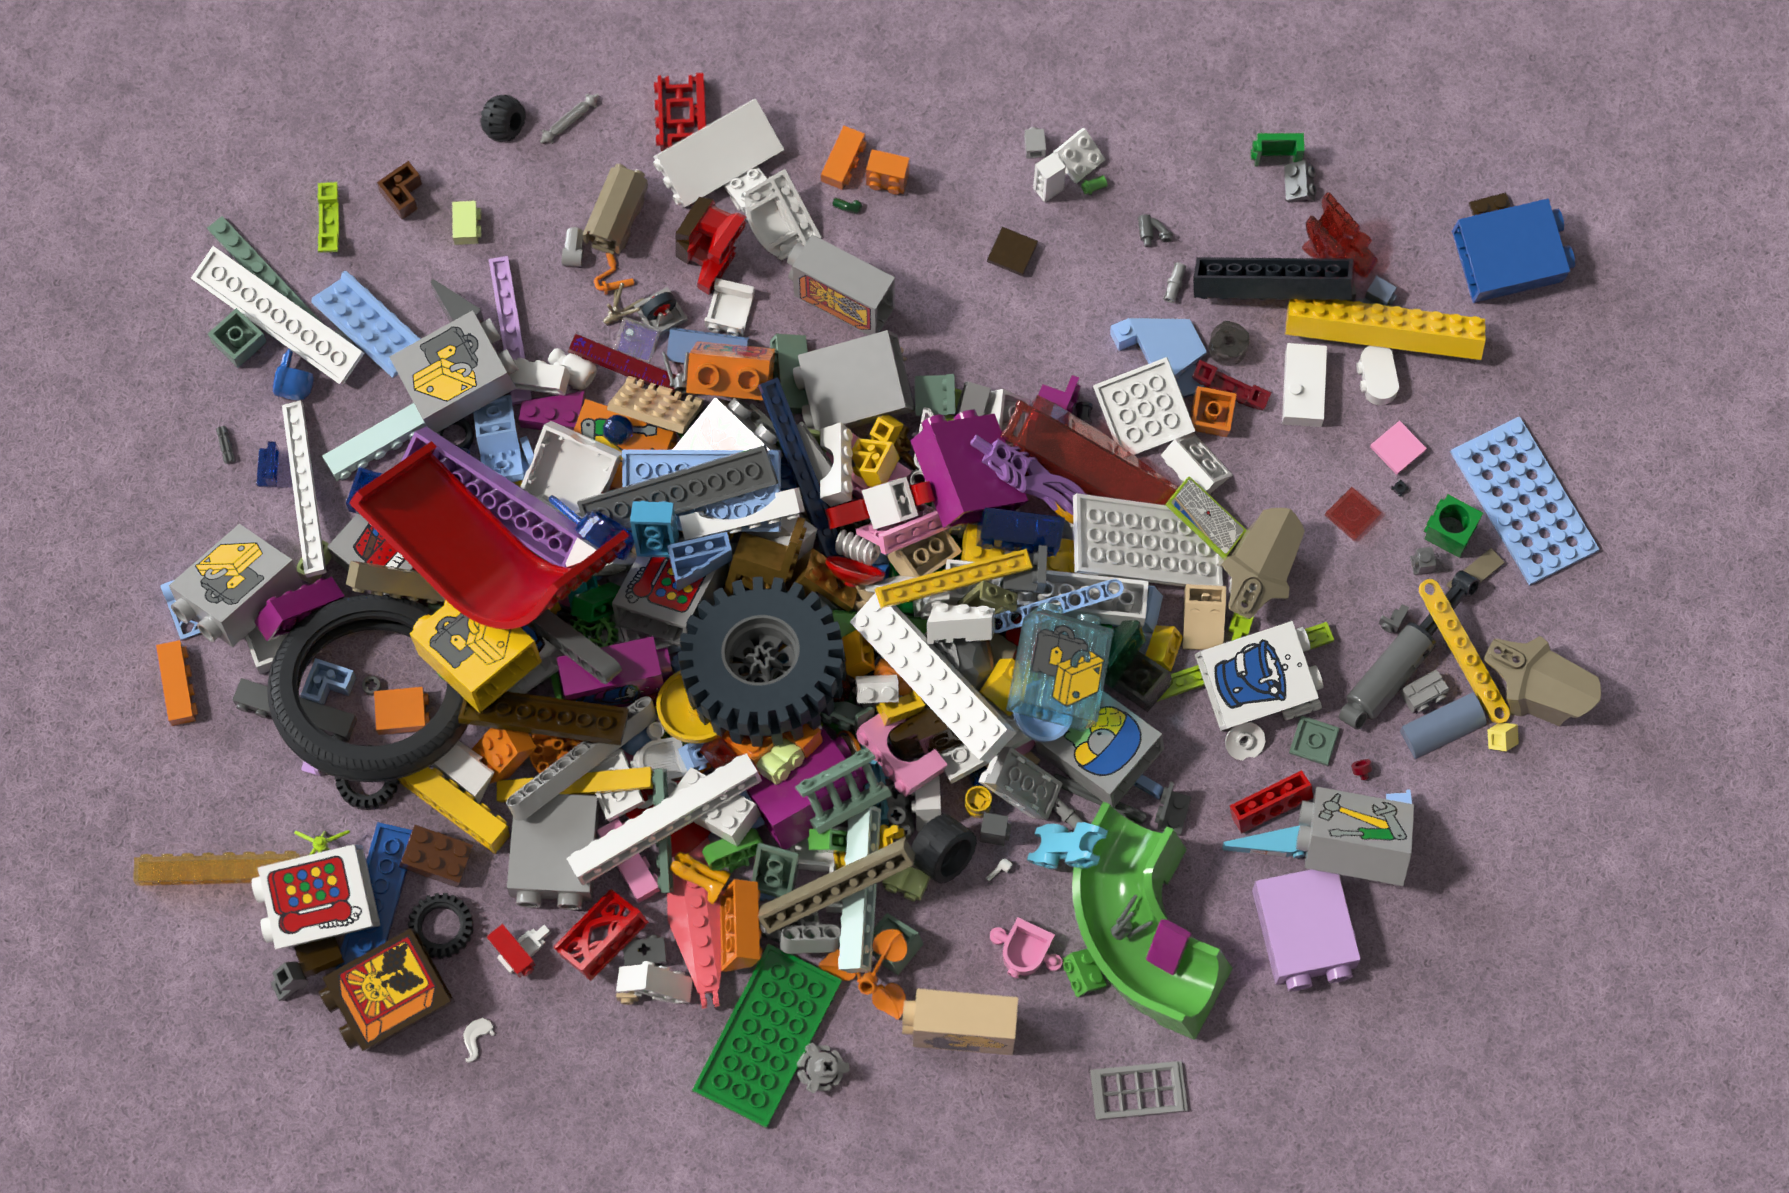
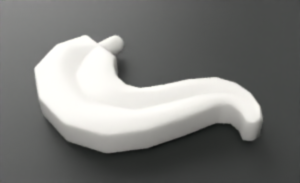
(472, 1032)

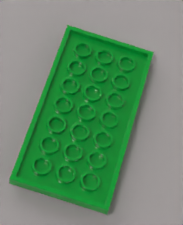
(767, 1036)

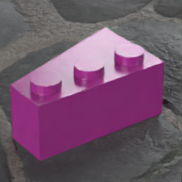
(559, 409)

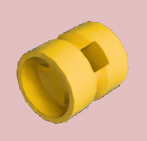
(978, 801)

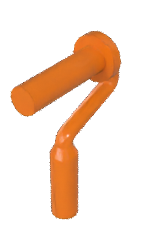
(613, 285)

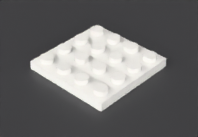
(1144, 407)

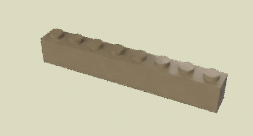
(836, 885)

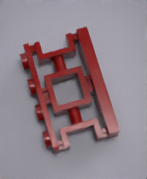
(696, 111)

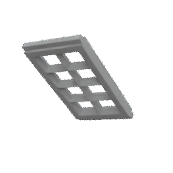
(1177, 1087)

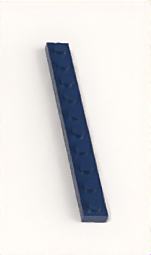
(799, 464)

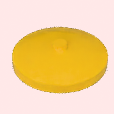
(677, 714)

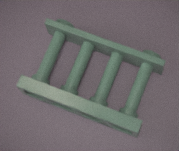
(857, 803)

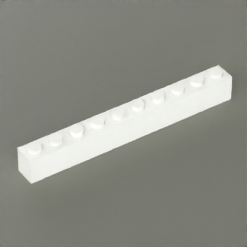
(664, 819)

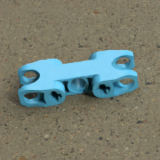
(1072, 846)

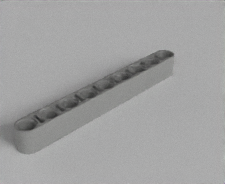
(576, 764)

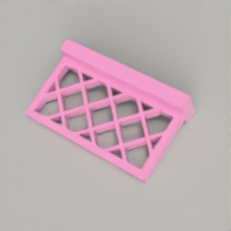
(905, 532)

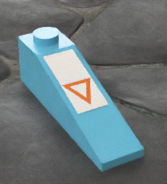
(1273, 843)

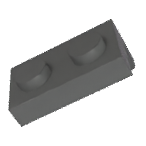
(1300, 181)

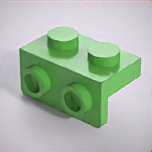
(1083, 972)

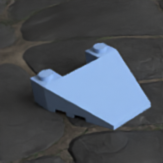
(1161, 339)

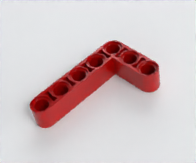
(857, 510)

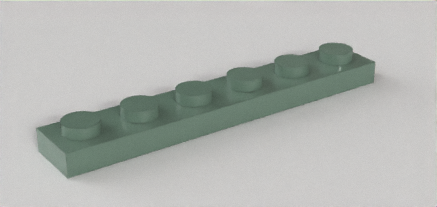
(664, 860)

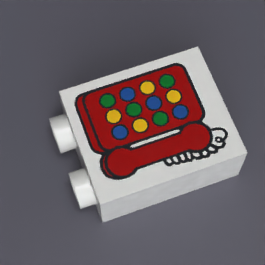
(316, 897)

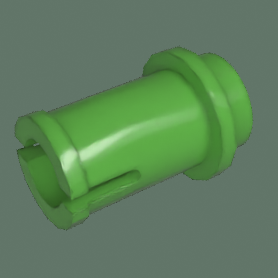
(1094, 184)

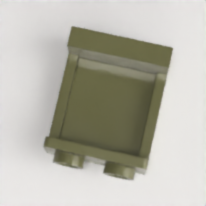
(991, 596)

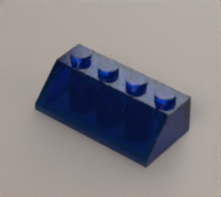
(1019, 531)

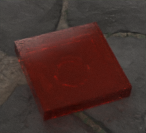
(1352, 513)

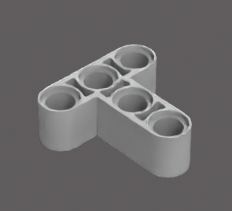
(810, 936)

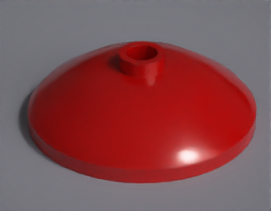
(853, 572)

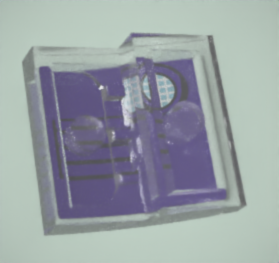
(637, 339)

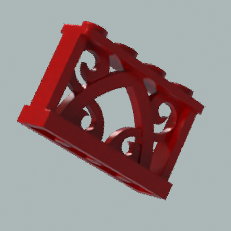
(600, 953)

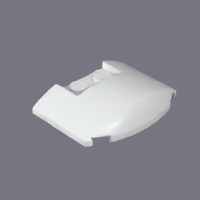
(778, 215)

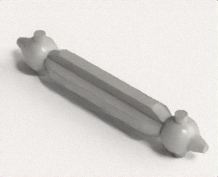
(569, 118)

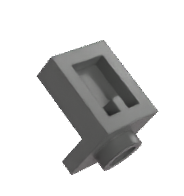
(1395, 620)

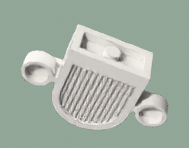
(661, 754)

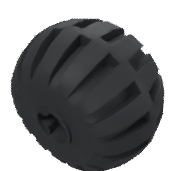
(497, 116)

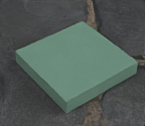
(1314, 740)

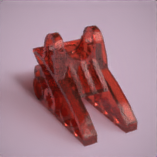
(1331, 237)

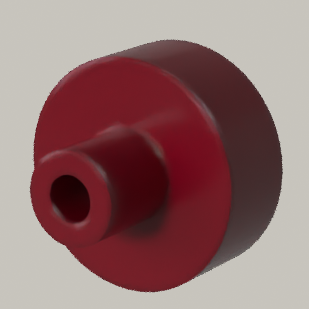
(1362, 768)

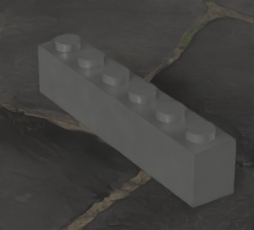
(328, 719)

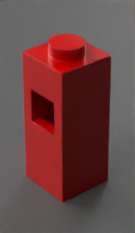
(511, 951)

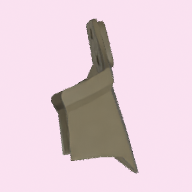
(1263, 560)
(1543, 681)

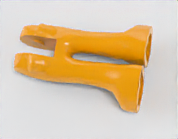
(688, 869)

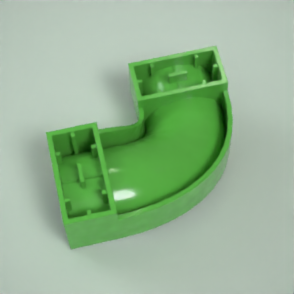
(1139, 863)

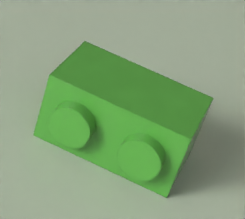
(829, 841)

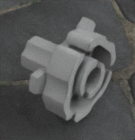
(832, 1061)

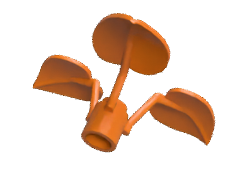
(888, 998)

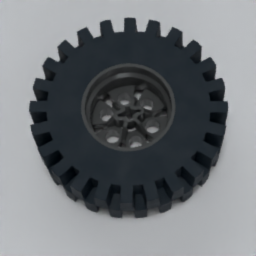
(776, 698)

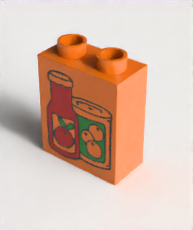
(729, 370)

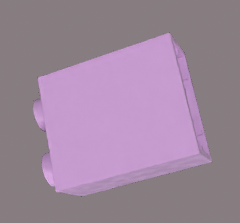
(1306, 928)

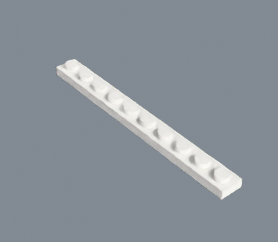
(304, 489)

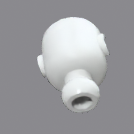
(580, 370)

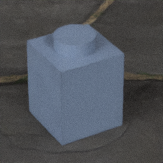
(1381, 292)

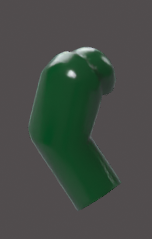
(853, 207)

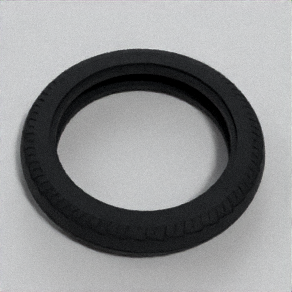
(325, 752)

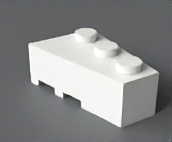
(960, 622)

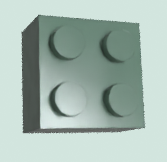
(237, 337)

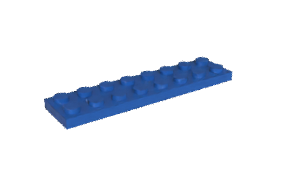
(387, 883)

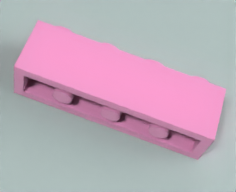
(634, 870)

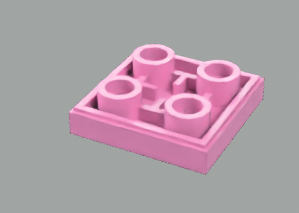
(1398, 447)

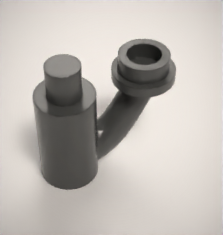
(1146, 226)

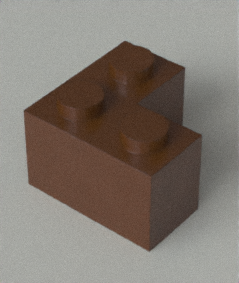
(397, 188)

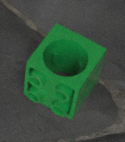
(1452, 542)

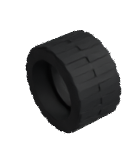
(943, 848)

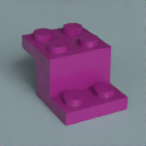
(1063, 399)

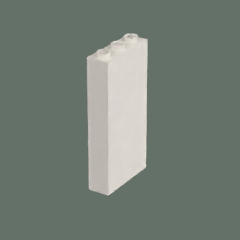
(718, 153)

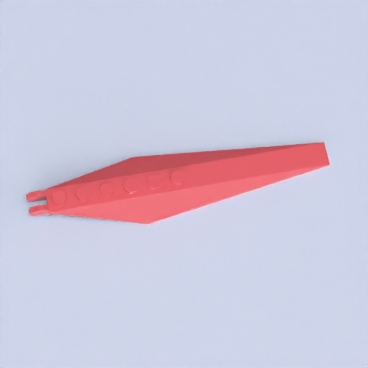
(697, 930)

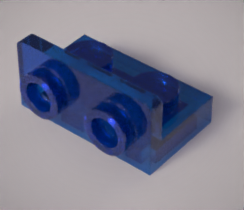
(268, 465)

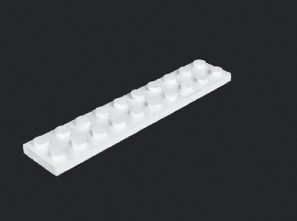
(278, 315)

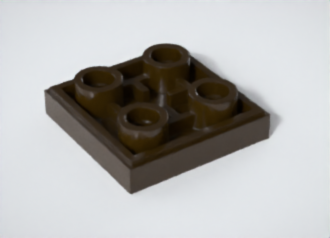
(1012, 251)
(318, 956)

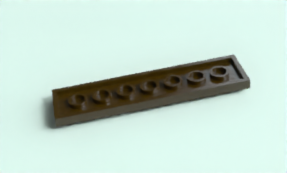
(550, 717)

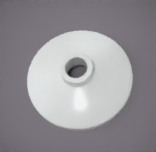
(1250, 746)

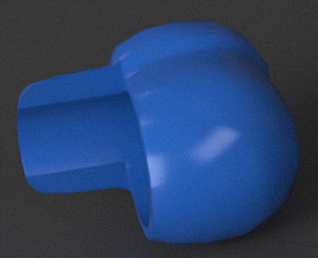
(291, 382)

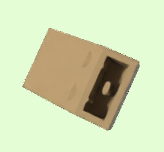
(1203, 616)

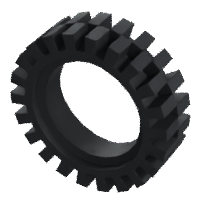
(366, 801)
(448, 902)

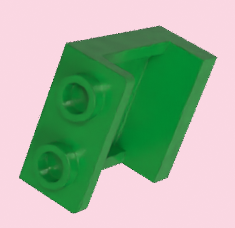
(1278, 145)

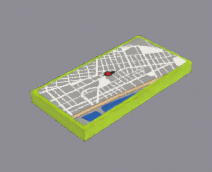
(1205, 517)

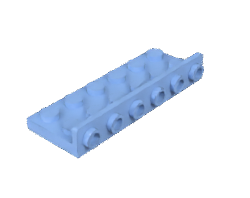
(365, 320)

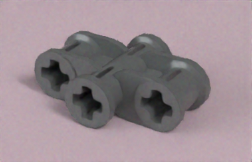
(900, 812)

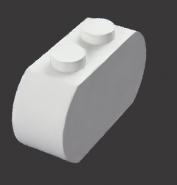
(1378, 375)

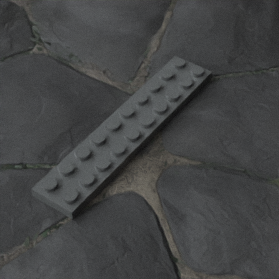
(690, 486)

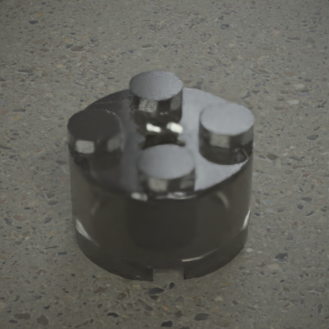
(1227, 333)

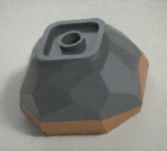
(970, 658)

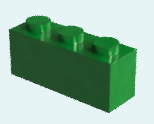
(595, 602)

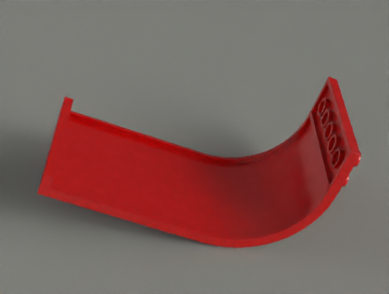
(465, 547)

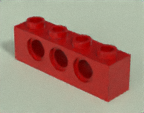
(1271, 801)

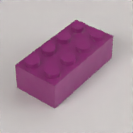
(288, 610)

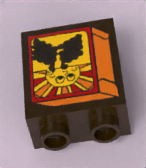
(385, 991)

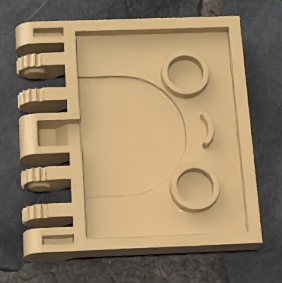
(655, 406)

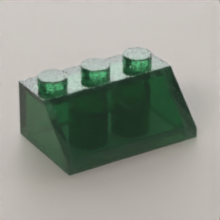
(1125, 644)

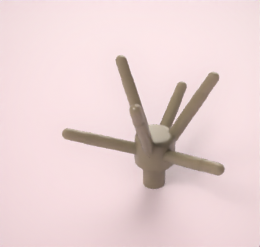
(615, 312)

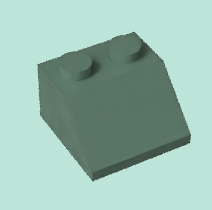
(911, 936)

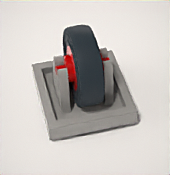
(661, 311)

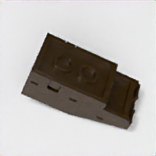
(923, 734)

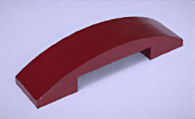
(1247, 395)

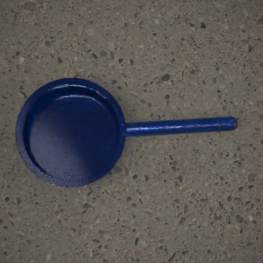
(596, 527)

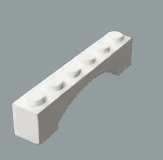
(786, 503)

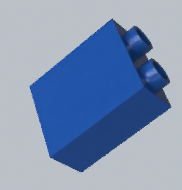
(1512, 250)

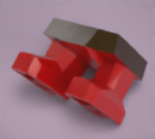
(708, 240)

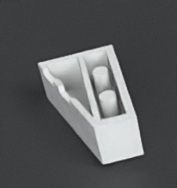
(926, 802)
(655, 982)

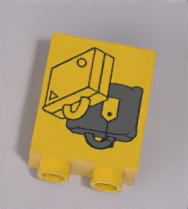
(472, 656)

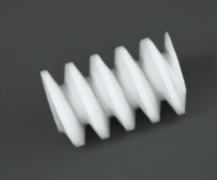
(857, 548)

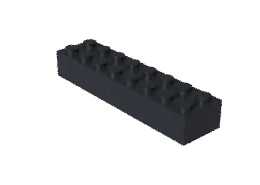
(1273, 278)

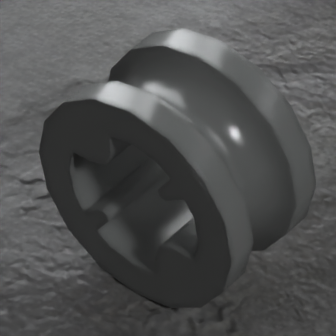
(367, 681)

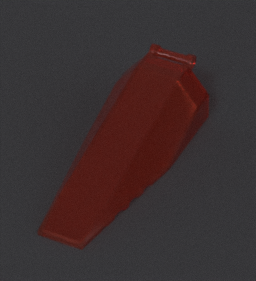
(1084, 455)

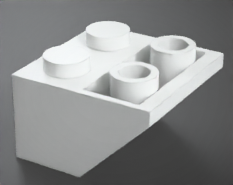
(889, 503)

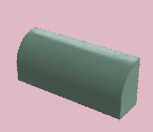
(787, 349)

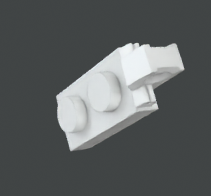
(531, 942)

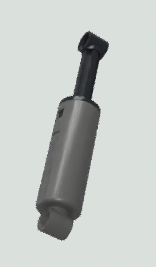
(1400, 660)

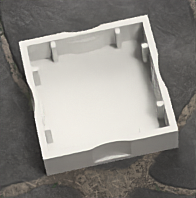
(569, 467)

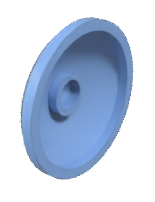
(1039, 729)

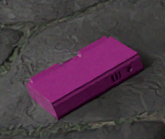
(1168, 946)

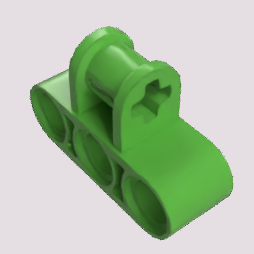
(724, 854)

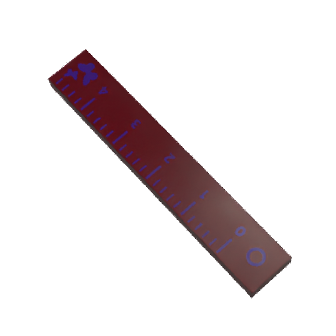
(619, 362)

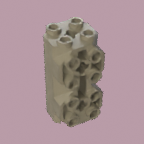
(616, 209)

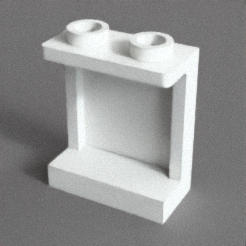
(729, 307)

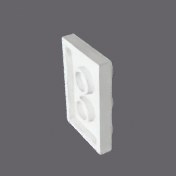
(617, 803)

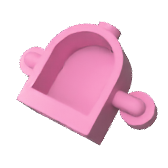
(1025, 948)

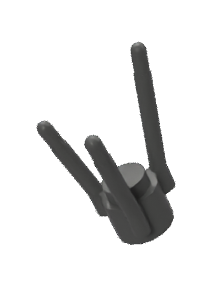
(680, 381)
(1123, 926)

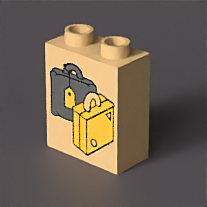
(961, 1021)

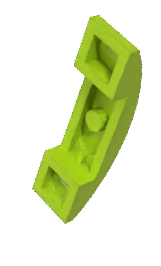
(328, 217)

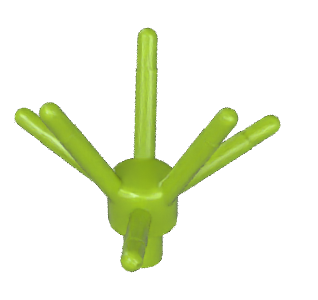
(320, 843)

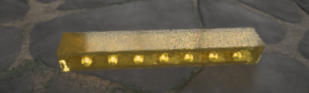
(203, 869)

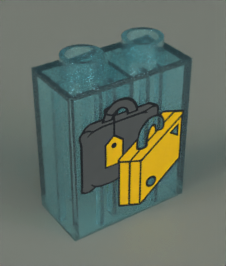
(1060, 667)

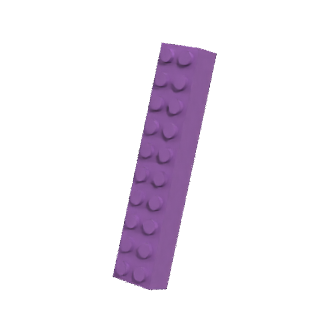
(524, 515)

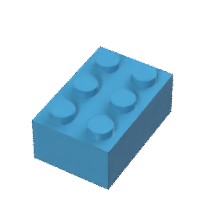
(653, 528)

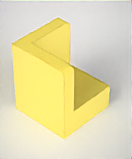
(1503, 736)

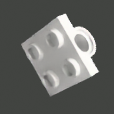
(1080, 155)
(740, 184)

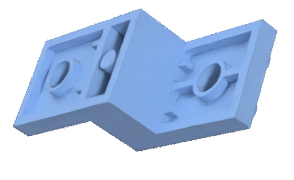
(499, 438)

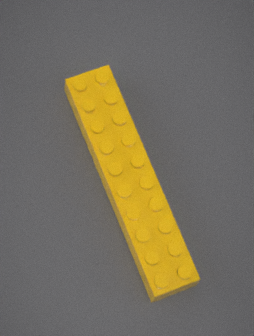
(1387, 327)

